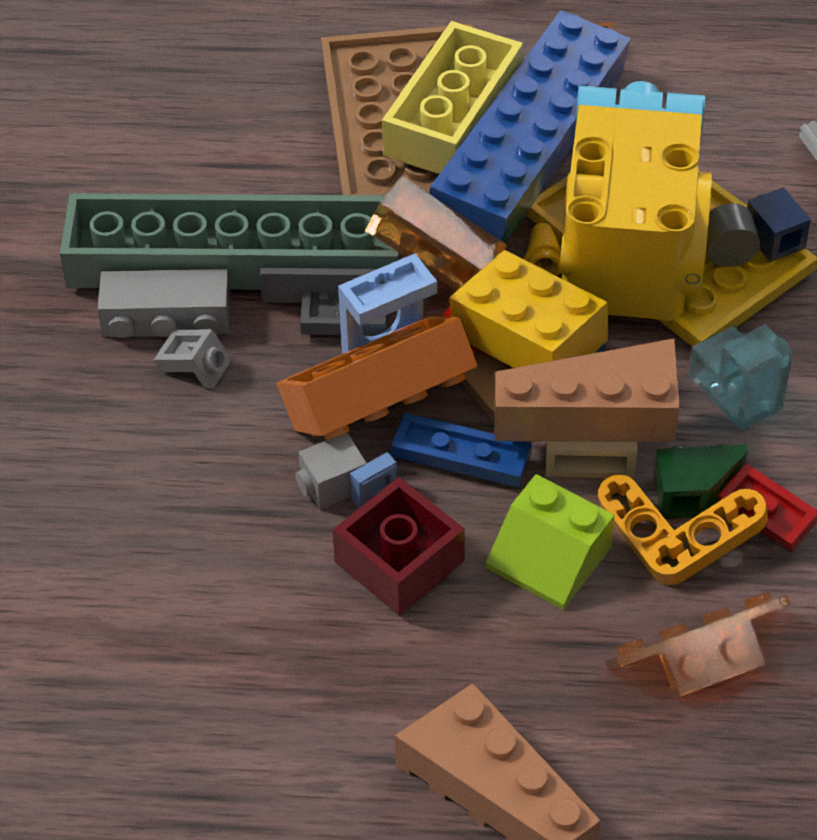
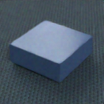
(372, 478)

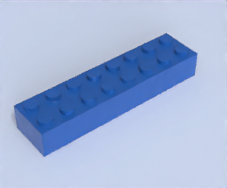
(529, 125)

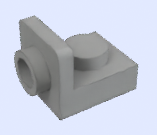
(194, 352)

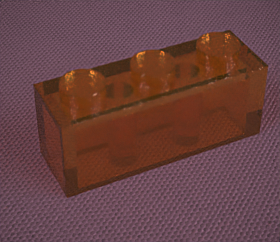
(440, 236)

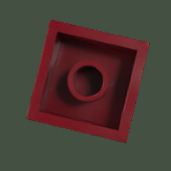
(399, 545)

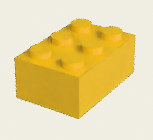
(528, 314)

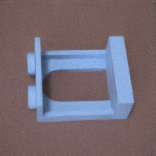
(378, 293)

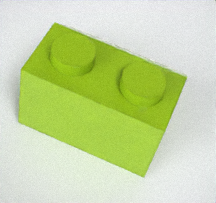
(551, 541)

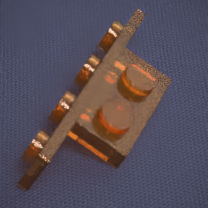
(708, 652)

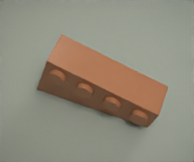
(591, 397)
(492, 771)

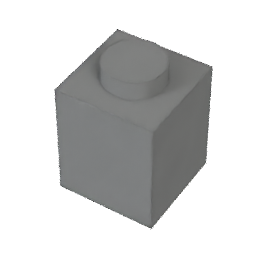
(327, 470)

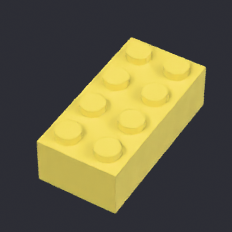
(448, 95)

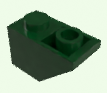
(693, 477)

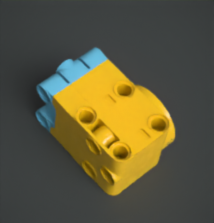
(637, 200)

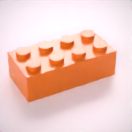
(377, 376)

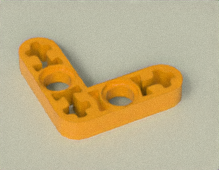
(670, 542)

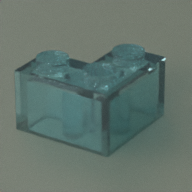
(743, 373)

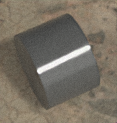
(731, 235)

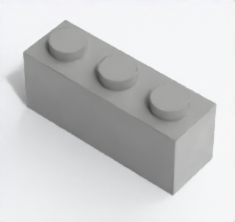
(163, 302)

